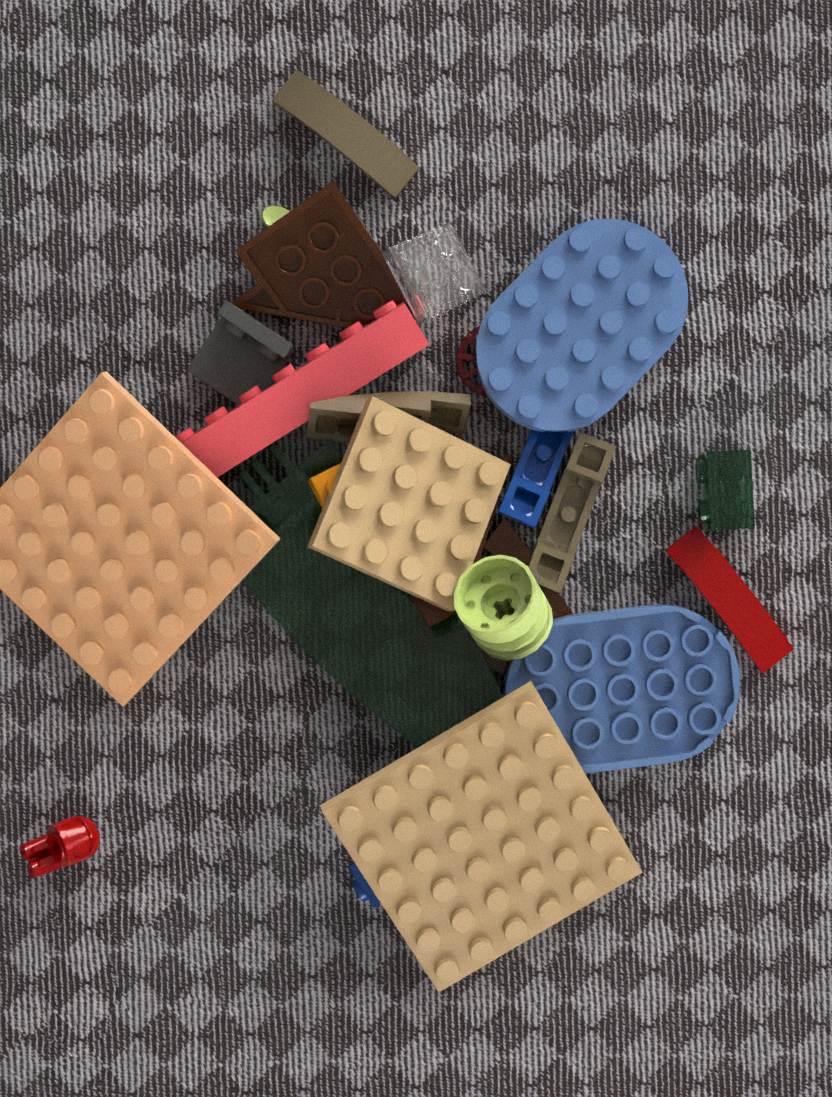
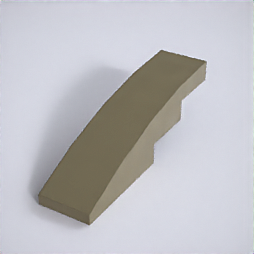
(338, 417)

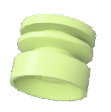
(503, 607)

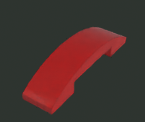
(730, 598)

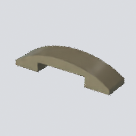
(346, 132)
(570, 511)

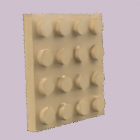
(409, 504)

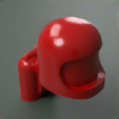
(65, 845)

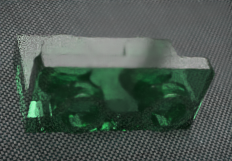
(726, 490)

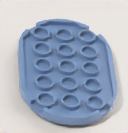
(581, 325)
(633, 684)

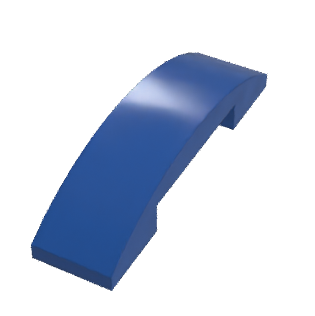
(534, 476)

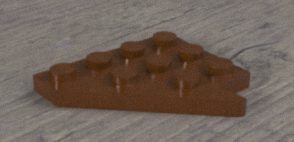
(318, 265)

